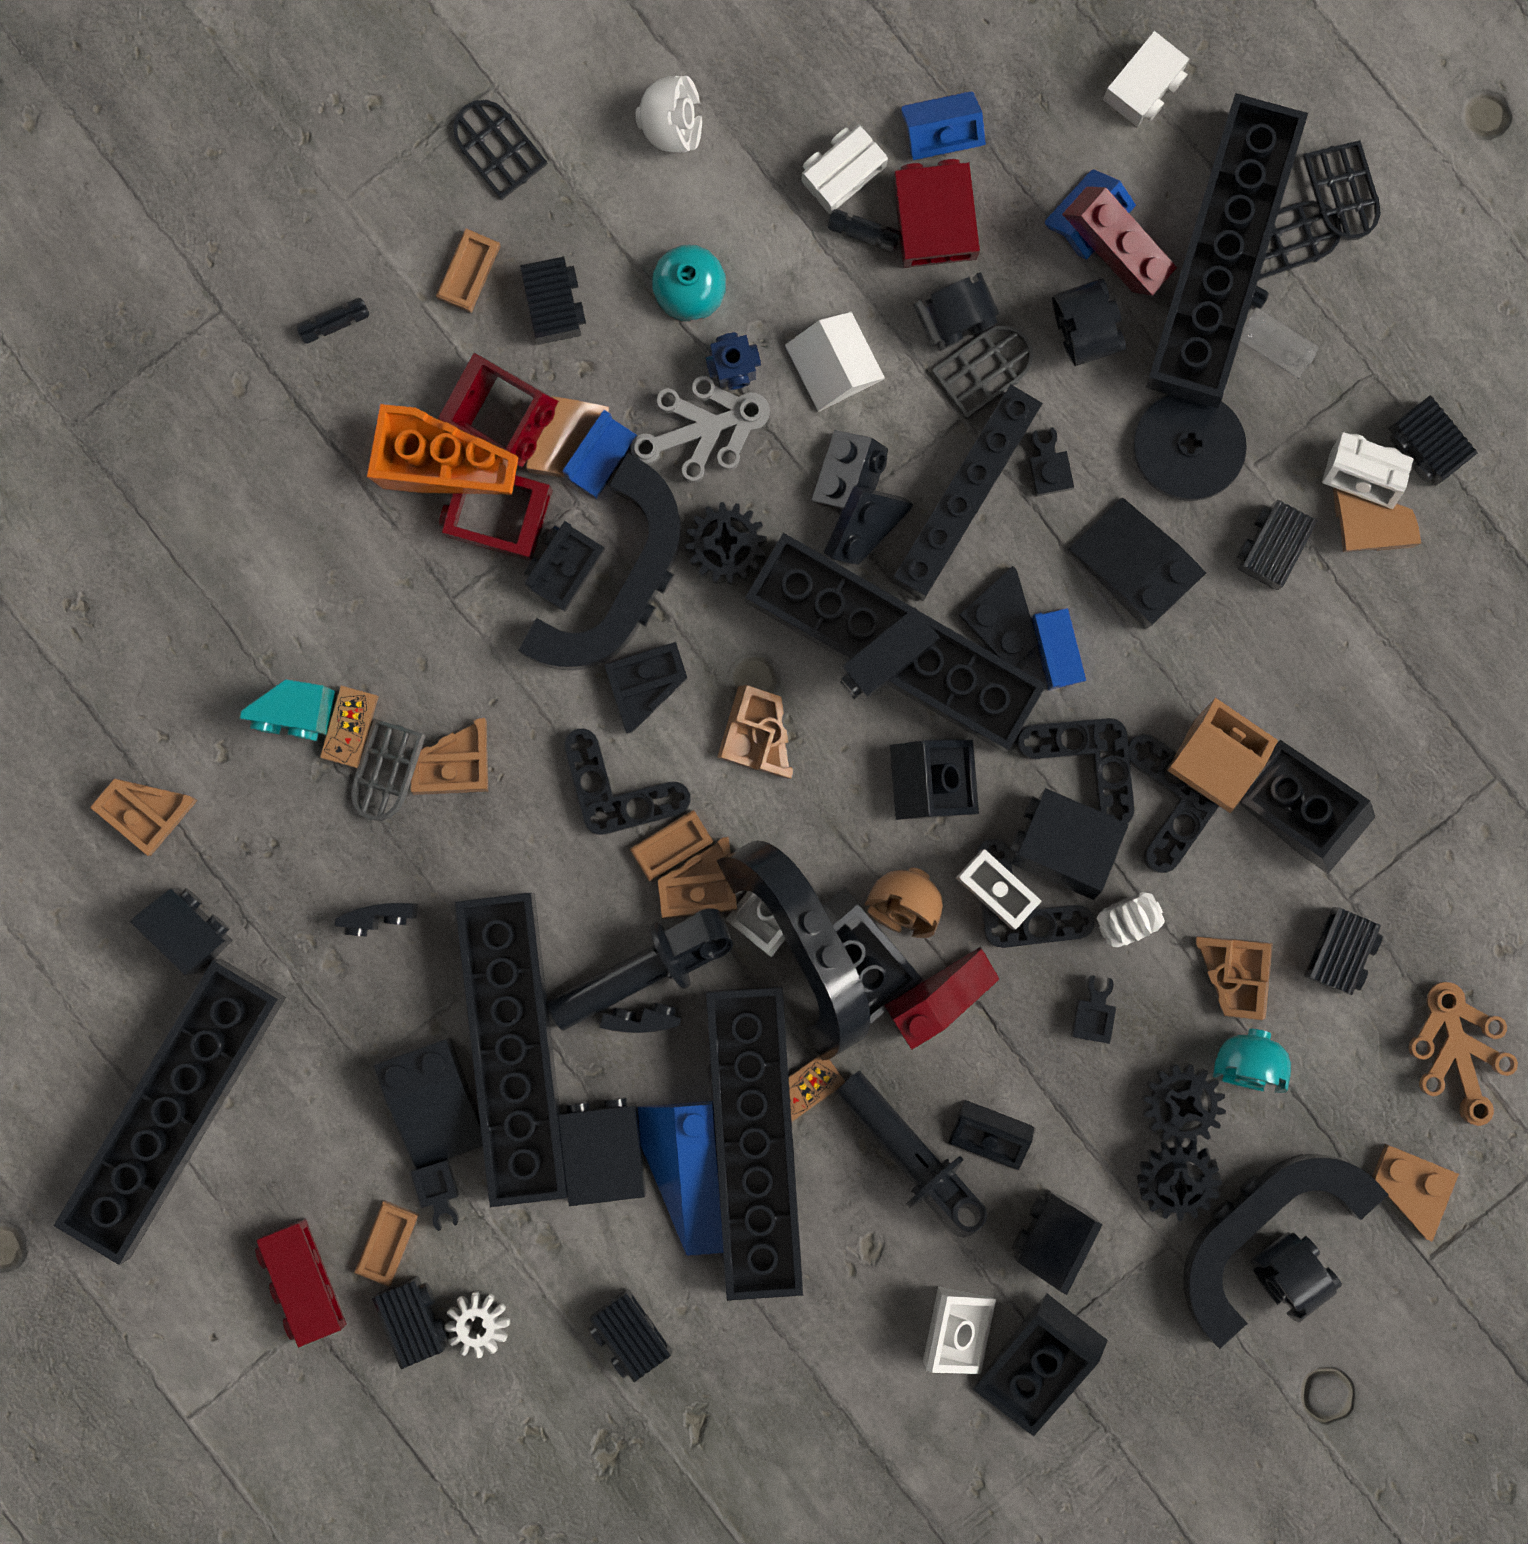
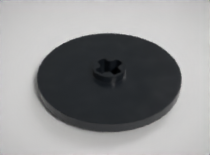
(1168, 464)

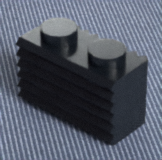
(551, 300)
(1431, 441)
(1276, 544)
(1344, 951)
(411, 1322)
(630, 1336)

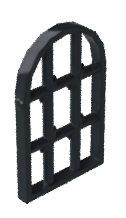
(511, 150)
(1349, 177)
(1280, 250)

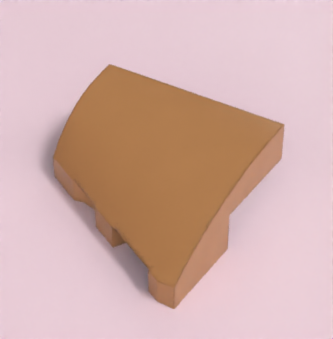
(563, 436)
(1374, 526)
(756, 733)
(1239, 974)

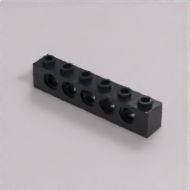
(966, 492)

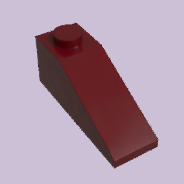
(941, 998)

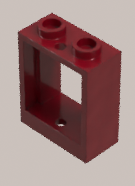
(471, 393)
(529, 532)

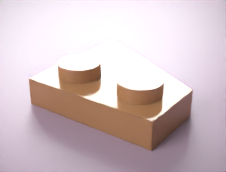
(454, 763)
(142, 812)
(697, 885)
(1415, 1187)

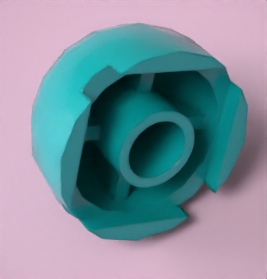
(694, 297)
(1254, 1062)

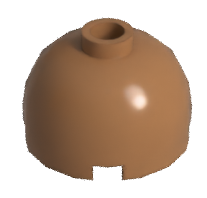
(906, 900)

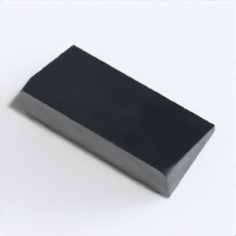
(992, 1135)

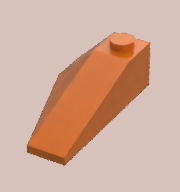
(435, 457)

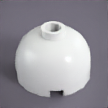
(668, 114)

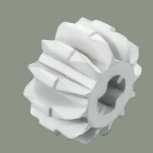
(1130, 919)
(464, 1326)

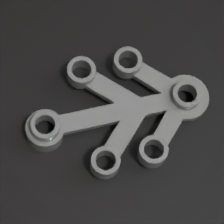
(706, 426)

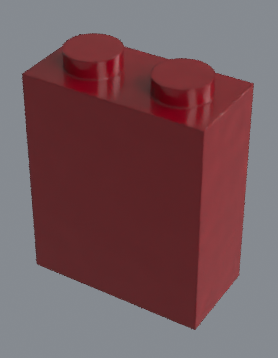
(936, 213)

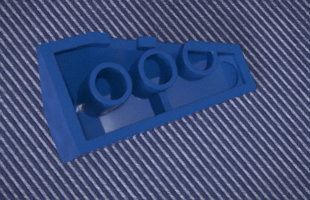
(683, 1160)

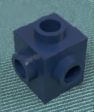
(736, 374)

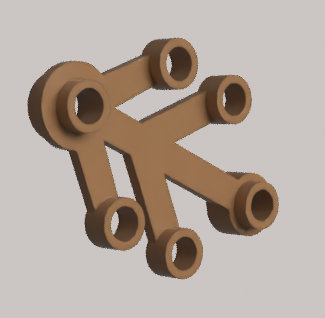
(1459, 1047)

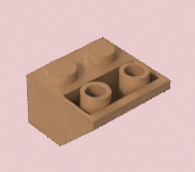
(1222, 755)

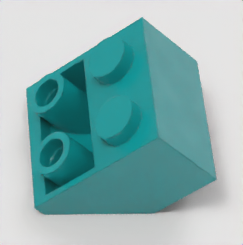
(295, 706)

